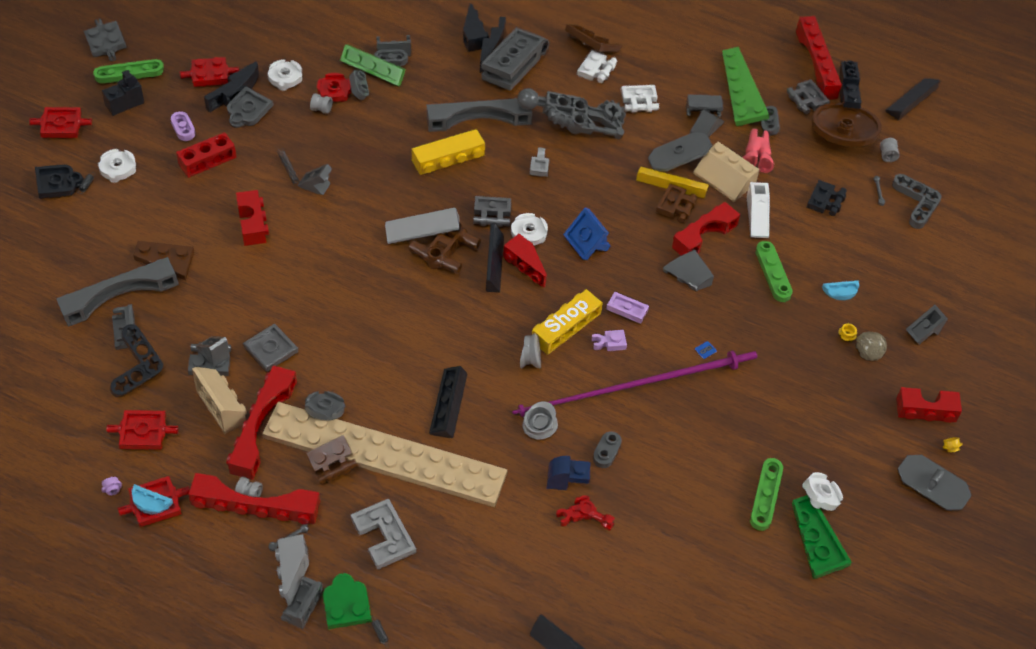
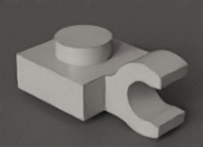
(539, 164)

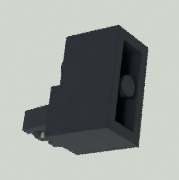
(123, 95)

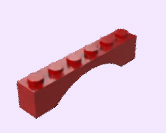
(826, 74)
(277, 388)
(295, 506)

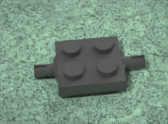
(105, 39)

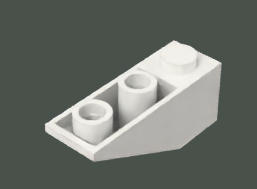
(758, 209)

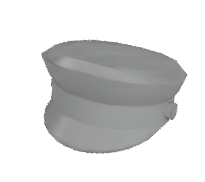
(531, 352)
(540, 421)

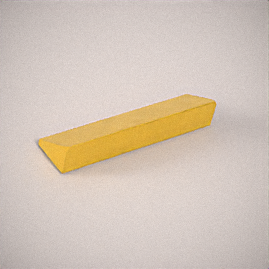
(663, 180)

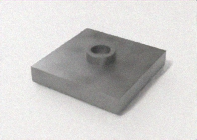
(270, 347)

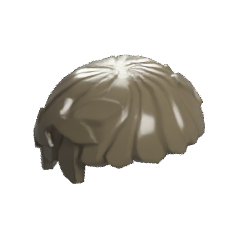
(871, 345)

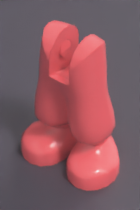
(759, 147)

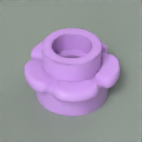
(111, 486)

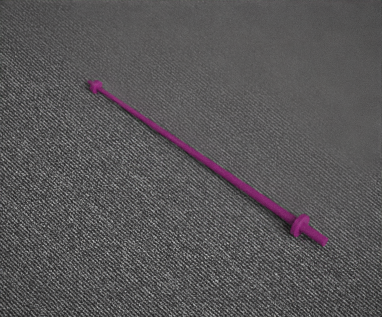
(731, 360)

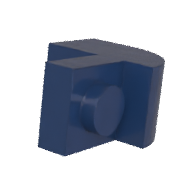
(563, 470)

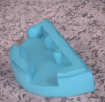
(841, 290)
(149, 501)

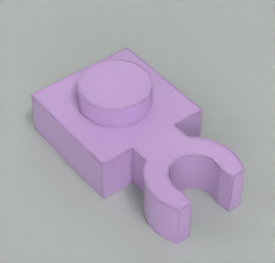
(612, 340)

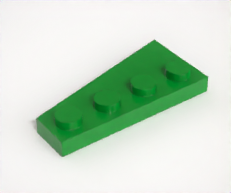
(819, 540)

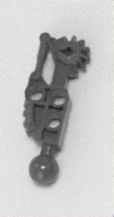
(575, 112)

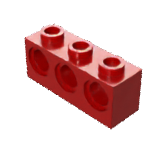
(206, 154)

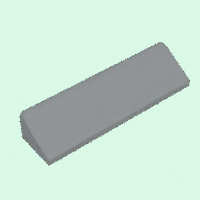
(422, 225)

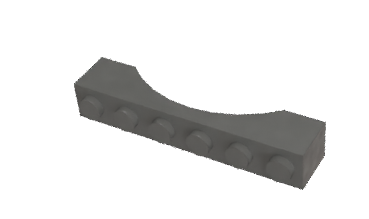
(443, 116)
(81, 303)

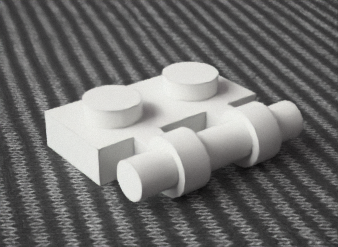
(593, 63)
(638, 94)

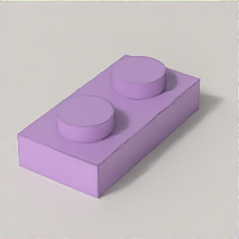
(627, 307)

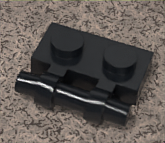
(822, 194)

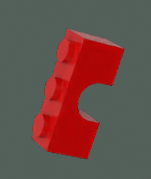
(250, 206)
(913, 406)

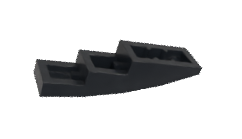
(494, 41)

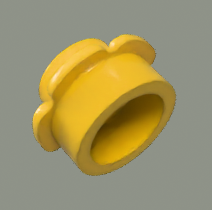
(850, 329)
(952, 444)

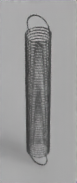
(290, 173)

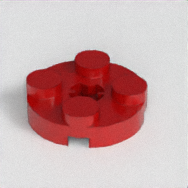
(343, 89)

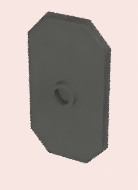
(680, 151)
(934, 482)

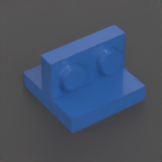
(587, 234)

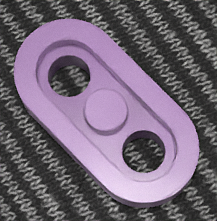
(183, 126)

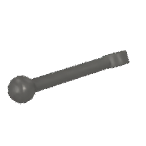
(881, 201)
(304, 528)

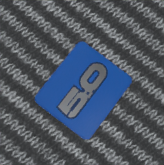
(705, 349)

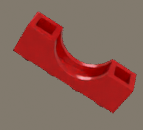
(720, 219)

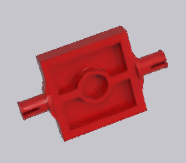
(209, 71)
(60, 122)
(142, 429)
(163, 487)

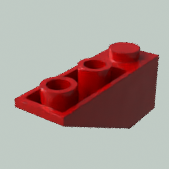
(524, 256)

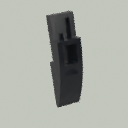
(237, 81)
(850, 82)

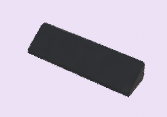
(913, 98)
(495, 257)
(448, 402)
(552, 636)

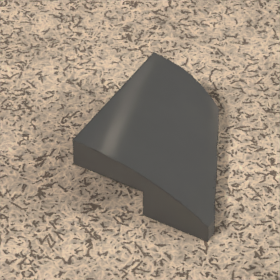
(691, 271)

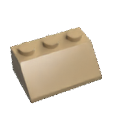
(726, 171)
(219, 398)

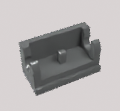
(394, 45)
(704, 102)
(119, 322)
(303, 603)

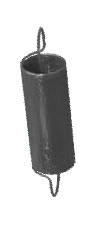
(85, 184)
(379, 631)

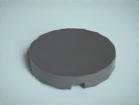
(324, 406)

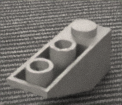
(294, 561)

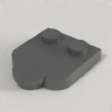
(248, 108)

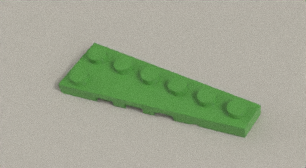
(745, 97)

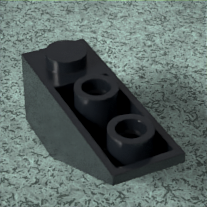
(473, 31)

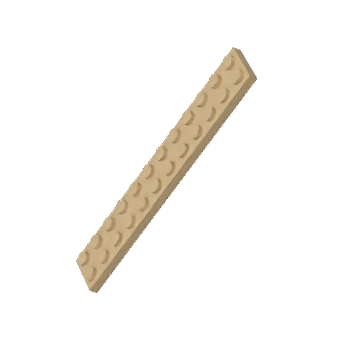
(390, 455)

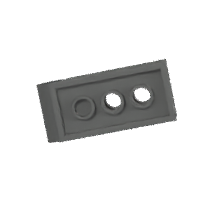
(513, 58)

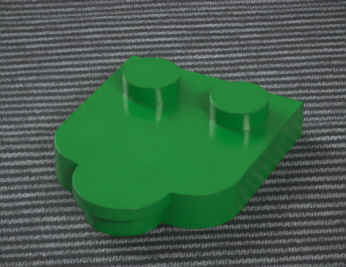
(346, 602)

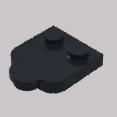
(57, 180)

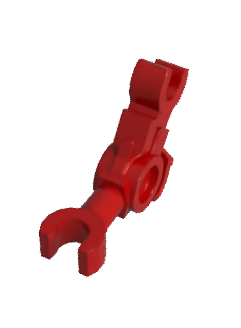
(584, 510)

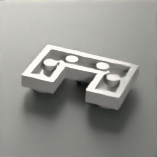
(397, 543)

